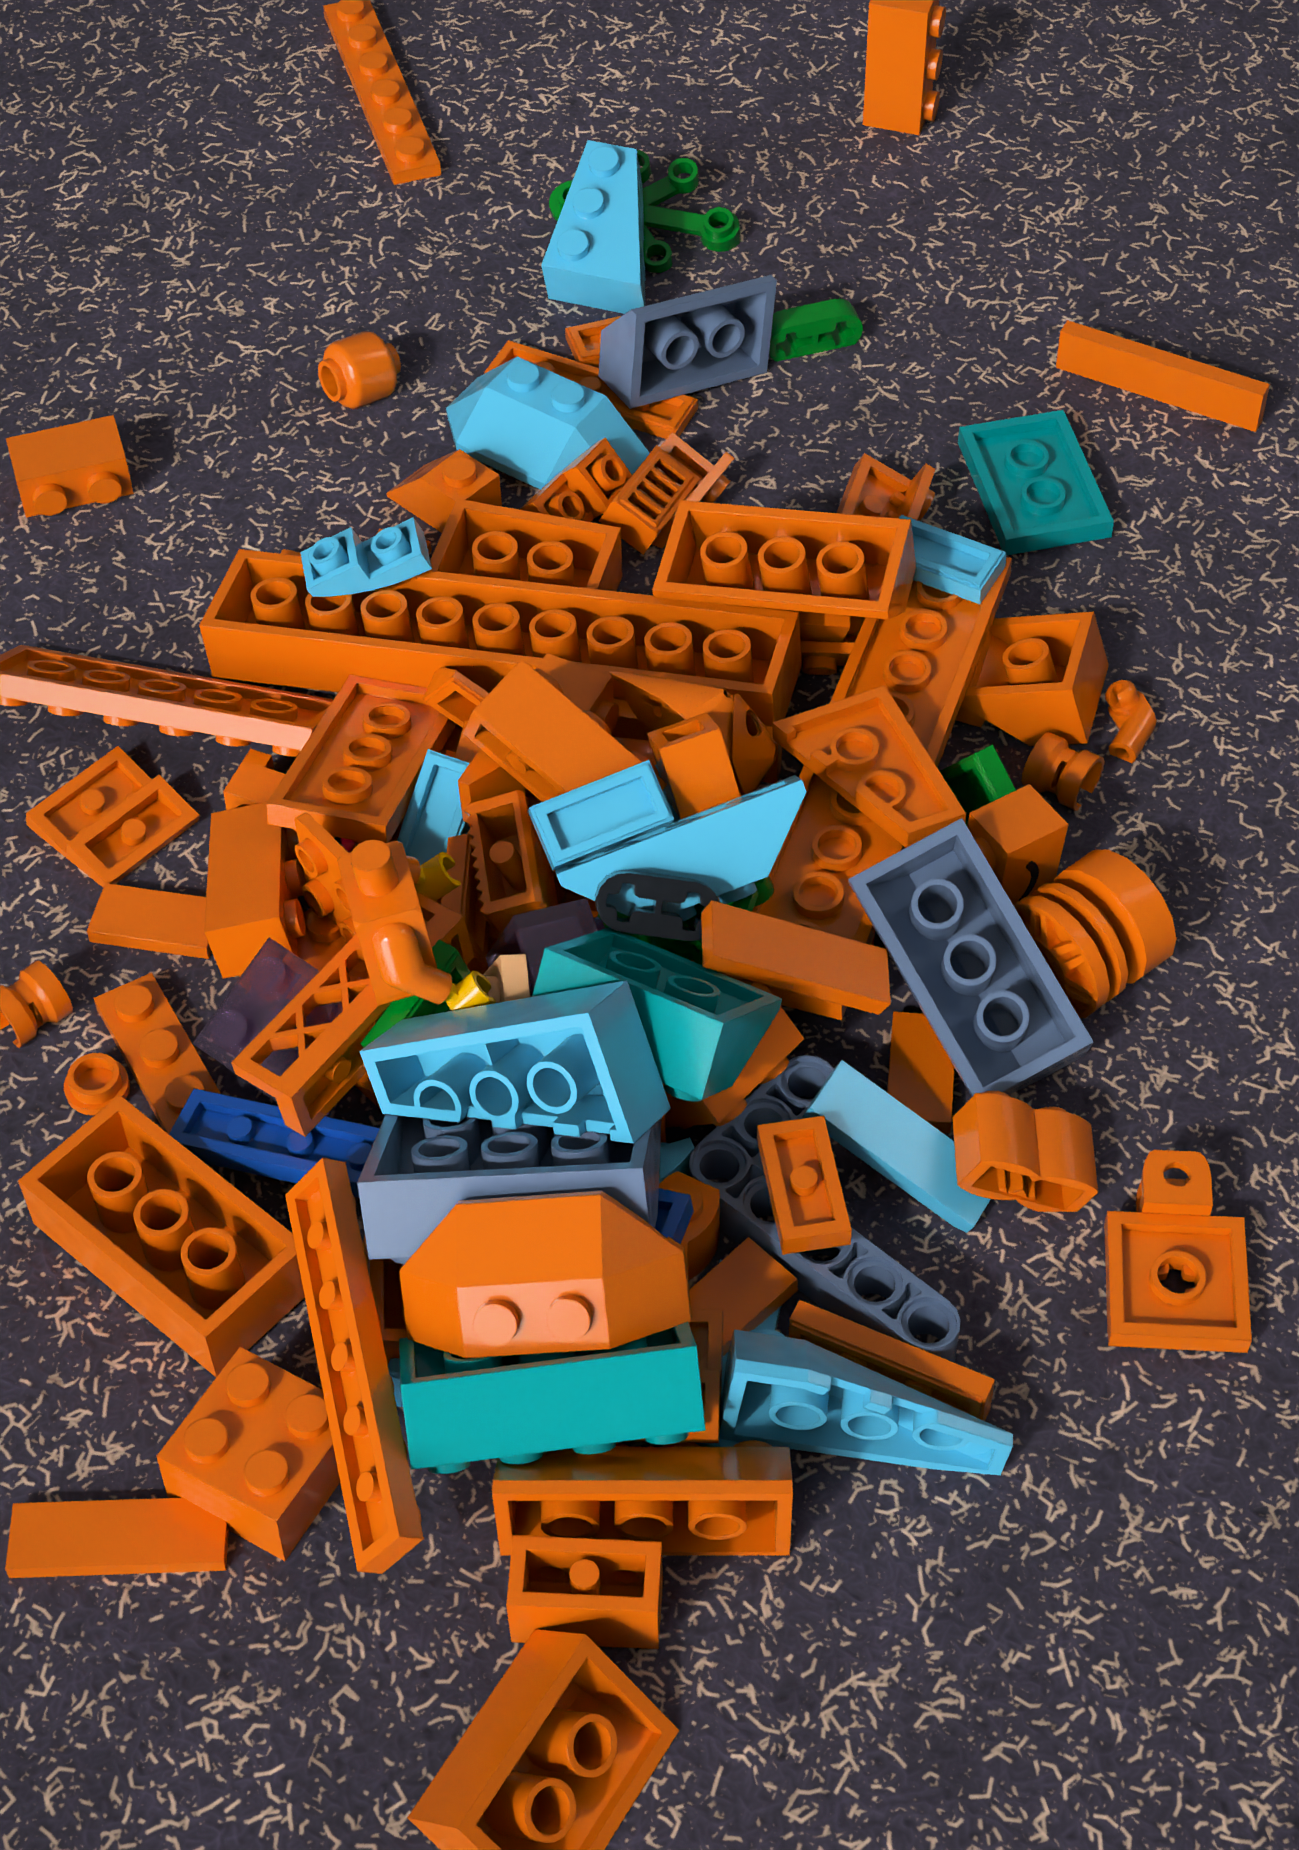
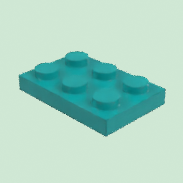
(1035, 482)

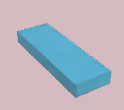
(895, 1144)

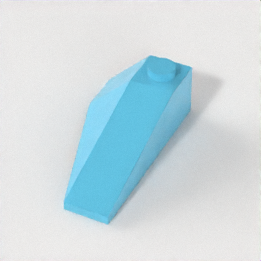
(826, 1404)

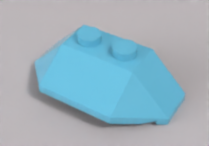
(536, 422)
(718, 846)

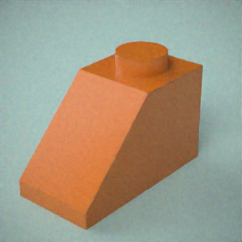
(438, 484)

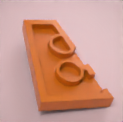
(874, 762)

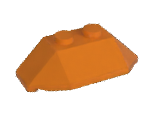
(542, 1277)

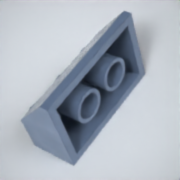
(689, 342)

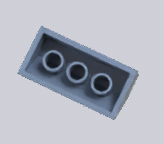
(971, 963)

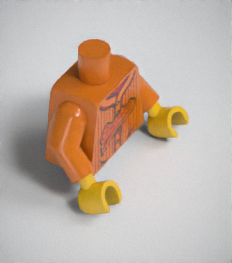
(392, 929)

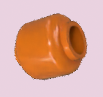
(359, 370)

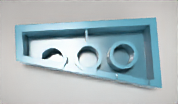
(537, 1060)

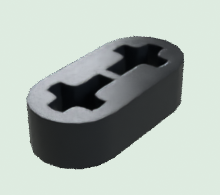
(658, 888)

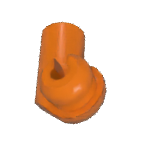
(1132, 717)

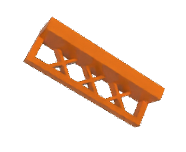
(333, 1059)

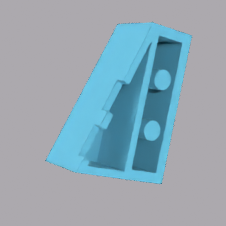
(600, 234)

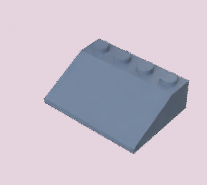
(430, 1165)

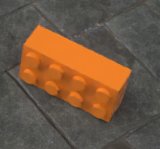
(166, 1234)

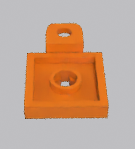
(1177, 1233)

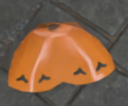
(747, 746)

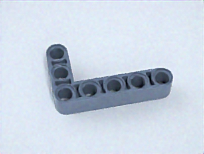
(856, 1268)

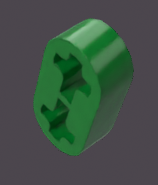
(813, 329)

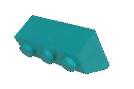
(693, 1017)

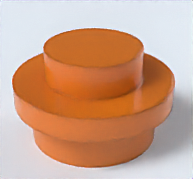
(95, 1082)

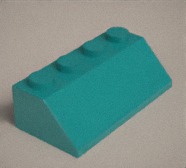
(548, 1401)

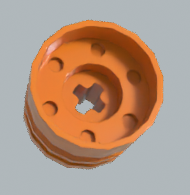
(1099, 927)

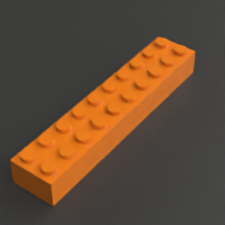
(275, 633)

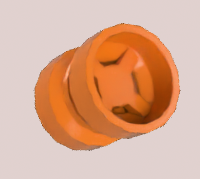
(1061, 769)
(32, 1002)

